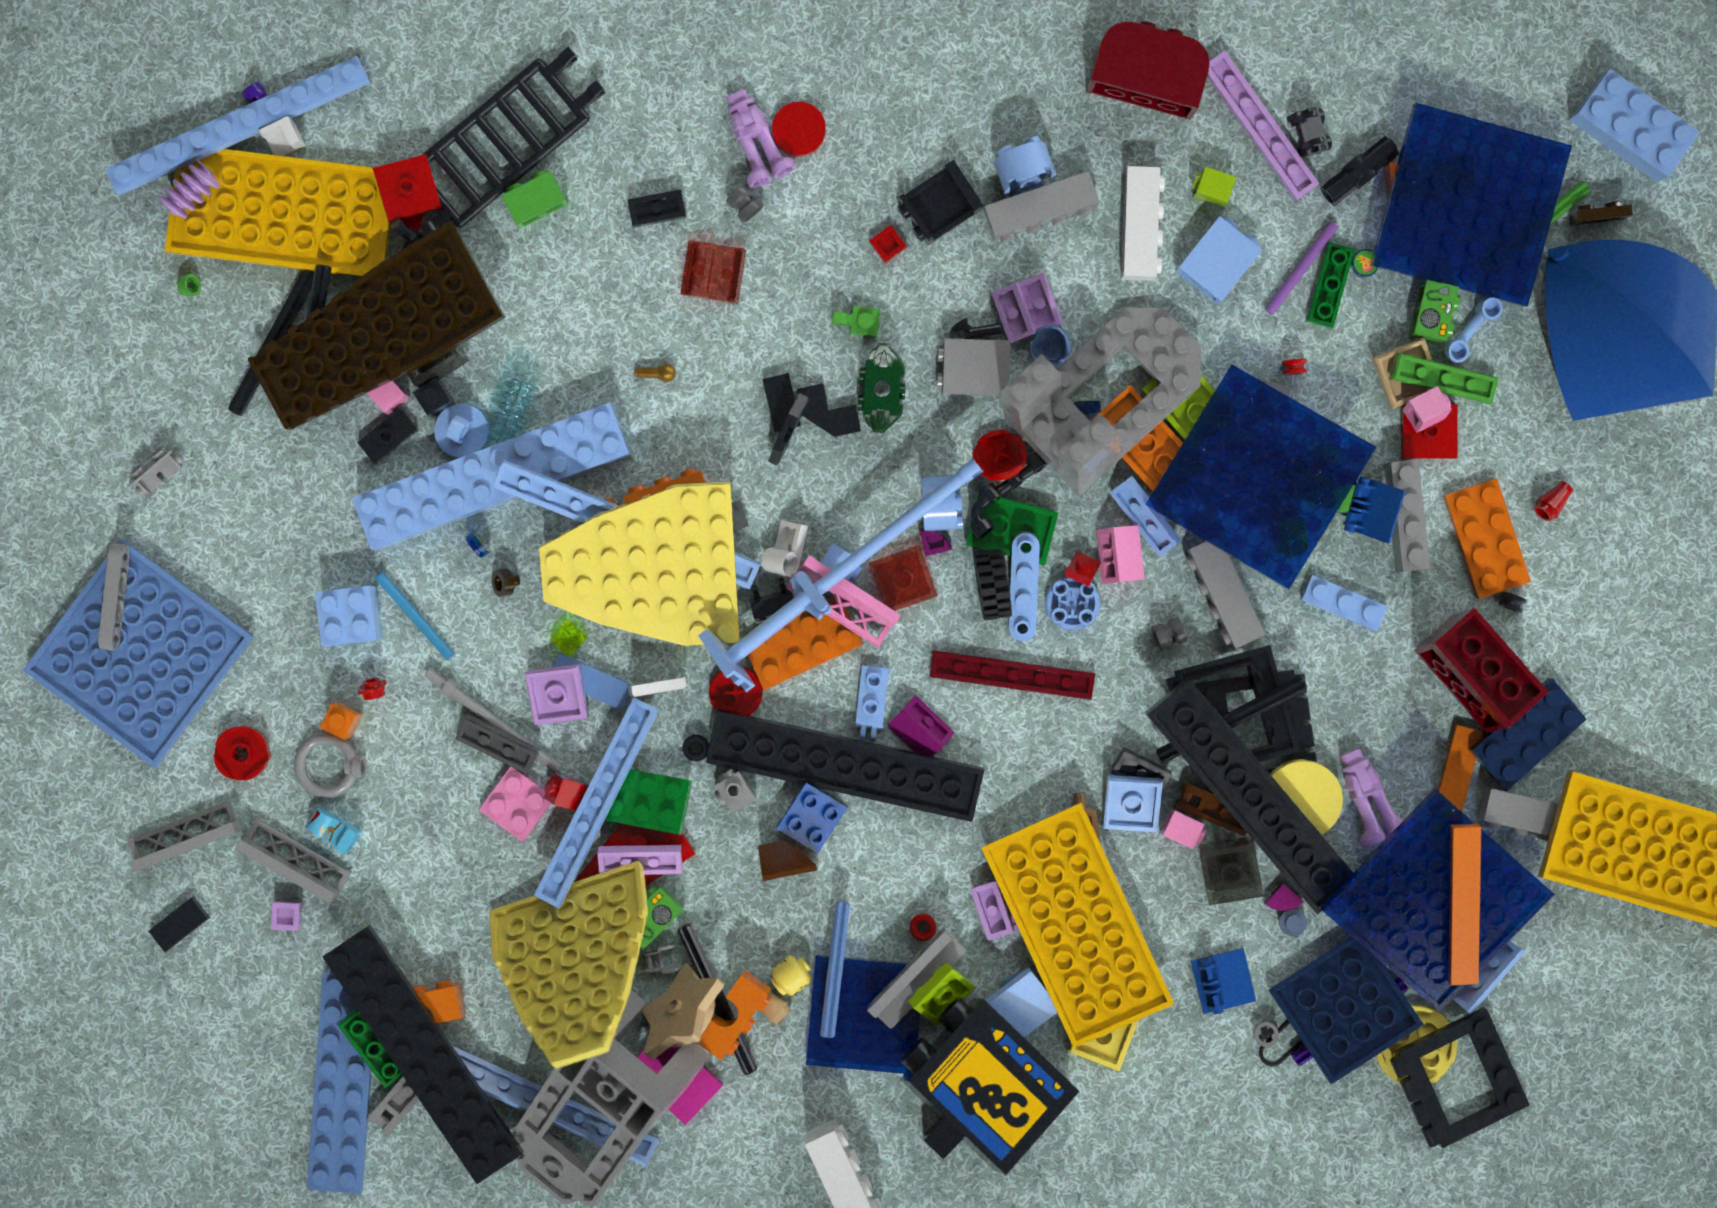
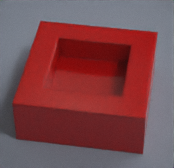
(887, 244)

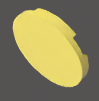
(1312, 790)
(1434, 1063)

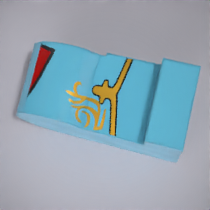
(333, 830)

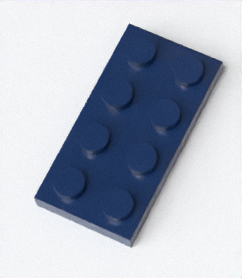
(1516, 750)

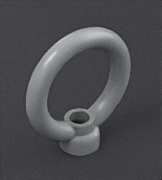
(354, 765)

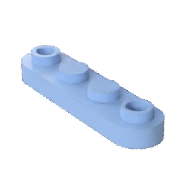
(1024, 586)

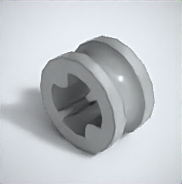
(1274, 1036)

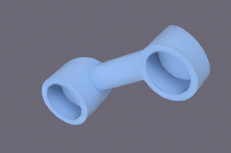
(1487, 308)

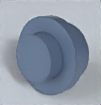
(1292, 922)

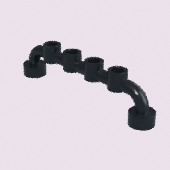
(991, 492)

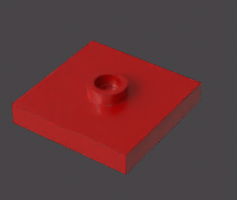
(407, 188)
(1434, 442)

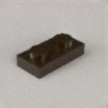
(1610, 212)

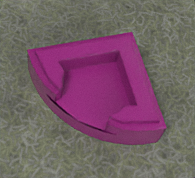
(934, 542)
(1283, 899)

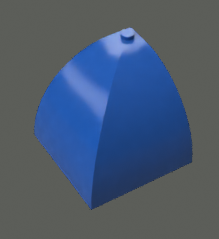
(1629, 326)

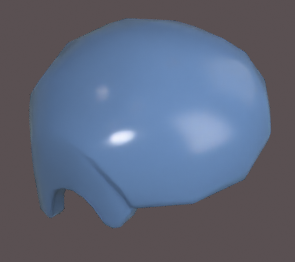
(1052, 344)

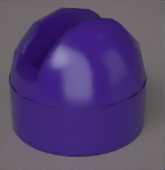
(254, 92)

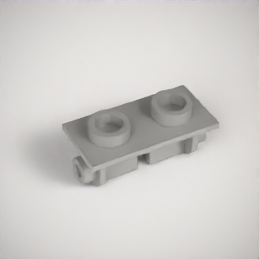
(147, 477)

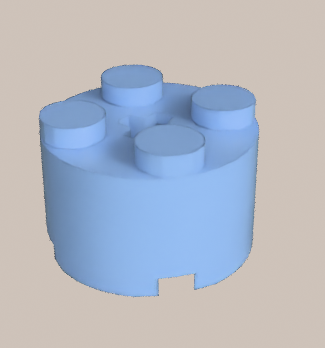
(1024, 166)
(945, 514)

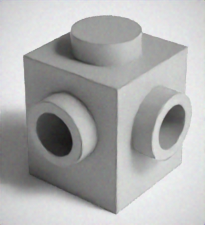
(734, 790)

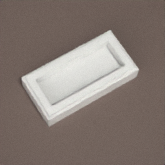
(657, 687)

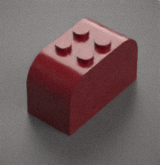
(1150, 68)

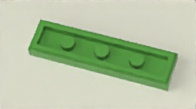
(1448, 378)

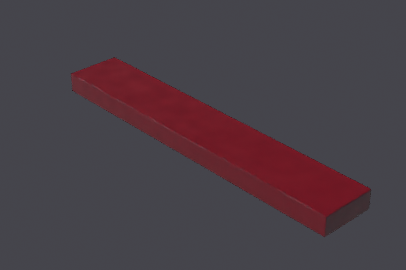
(1012, 675)

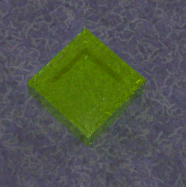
(569, 638)

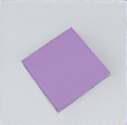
(556, 694)

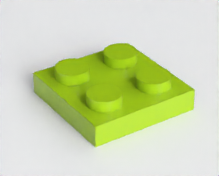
(940, 991)

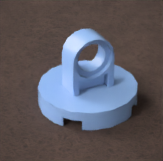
(461, 430)

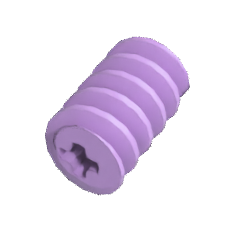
(189, 190)

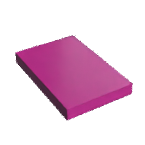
(696, 1095)

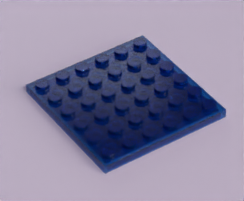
(1470, 204)
(1260, 476)
(1402, 899)

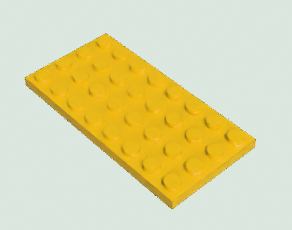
(284, 214)
(1634, 848)
(1077, 925)

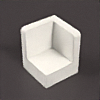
(283, 137)

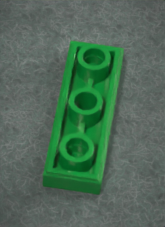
(1326, 301)
(361, 1038)

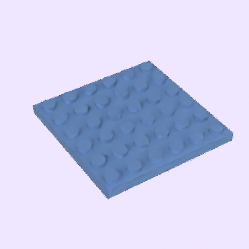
(166, 663)

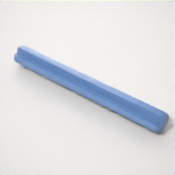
(835, 969)

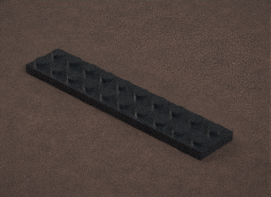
(845, 765)
(1249, 793)
(423, 1054)

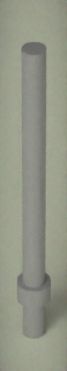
(450, 689)

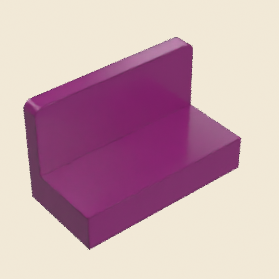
(920, 728)

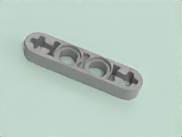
(114, 597)

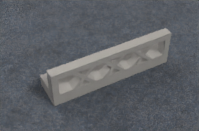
(187, 845)
(289, 870)

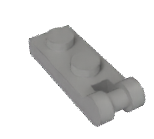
(398, 1103)

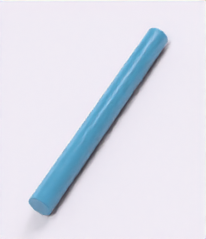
(414, 615)

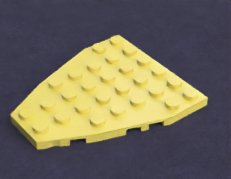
(651, 566)
(573, 962)

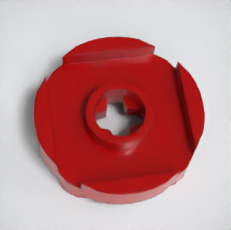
(226, 749)

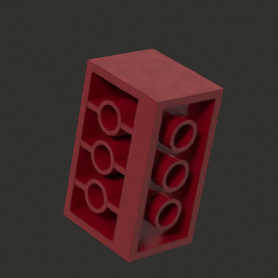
(1481, 671)

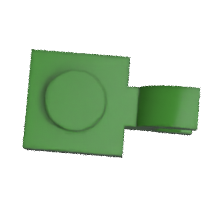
(862, 321)

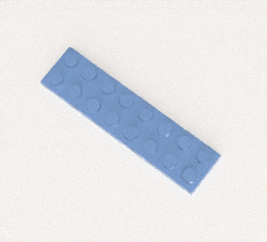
(339, 1100)

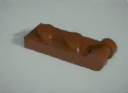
(1208, 808)

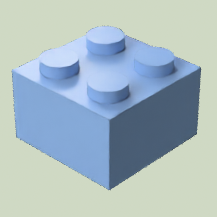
(348, 616)

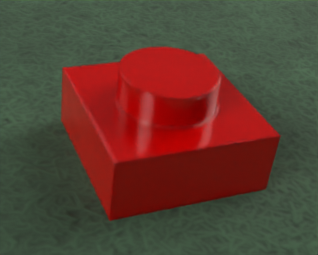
(1082, 568)

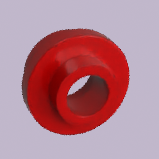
(922, 936)

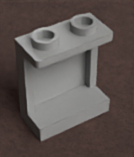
(974, 367)

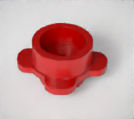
(372, 688)

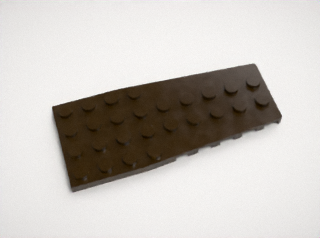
(378, 329)

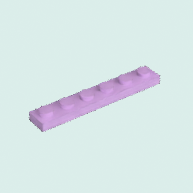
(1260, 126)

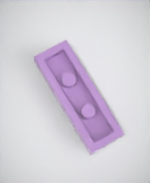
(655, 859)

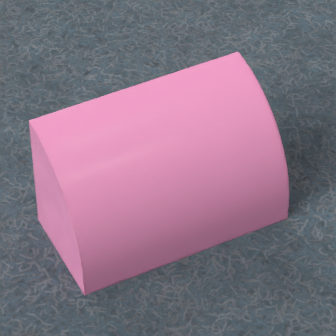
(1120, 554)

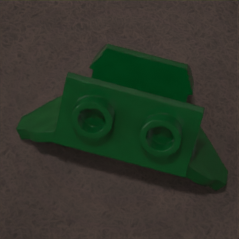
(886, 366)

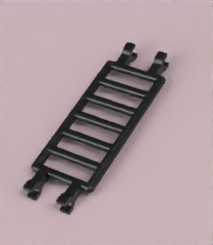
(577, 106)

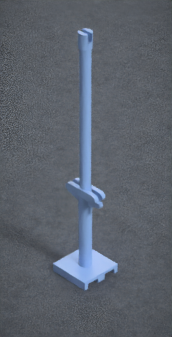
(810, 594)

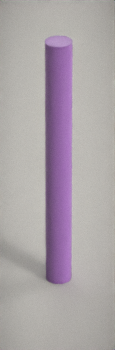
(1301, 268)

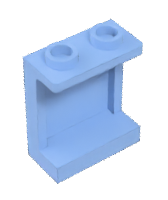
(1219, 259)

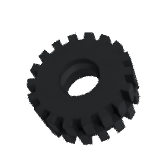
(992, 584)

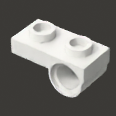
(786, 555)

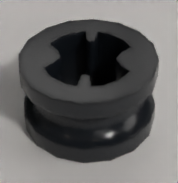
(1512, 602)

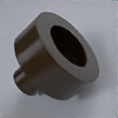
(504, 582)

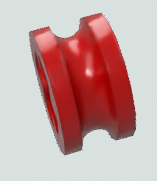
(1294, 366)

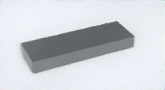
(497, 743)

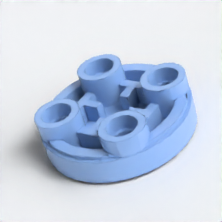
(1072, 604)

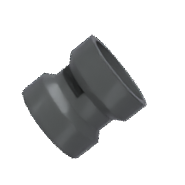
(743, 201)
(1169, 633)

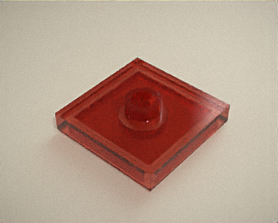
(903, 578)

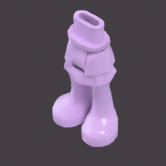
(748, 124)
(1362, 782)

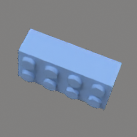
(1634, 126)

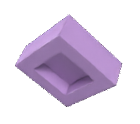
(286, 915)

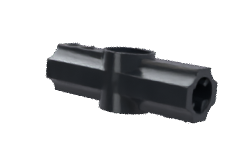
(1359, 170)

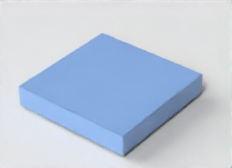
(1132, 803)
(1023, 1002)

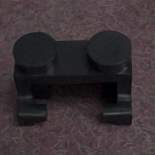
(1311, 130)
(769, 604)

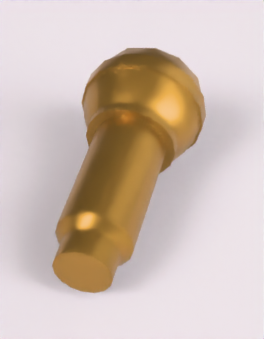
(664, 372)

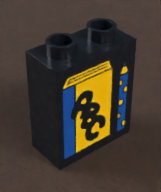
(987, 1083)

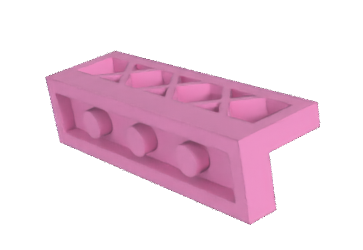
(853, 597)

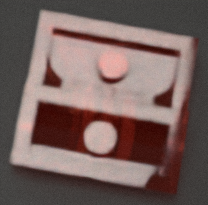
(713, 272)

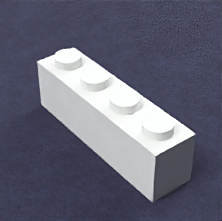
(1141, 223)

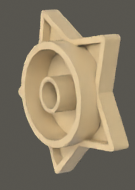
(680, 1012)

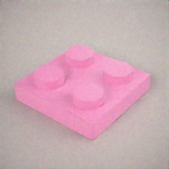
(516, 803)

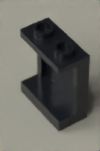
(940, 204)

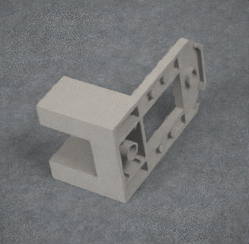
(1062, 435)
(620, 1090)

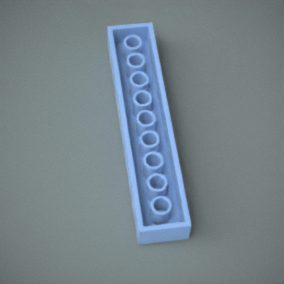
(466, 483)

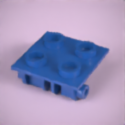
(1374, 509)
(811, 817)
(1223, 981)

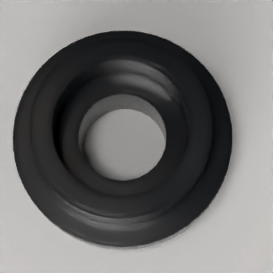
(695, 738)

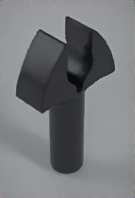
(979, 331)

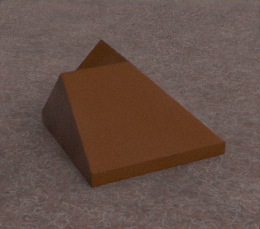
(784, 860)

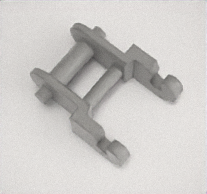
(650, 969)

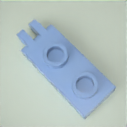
(871, 700)

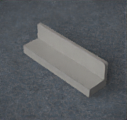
(892, 1001)

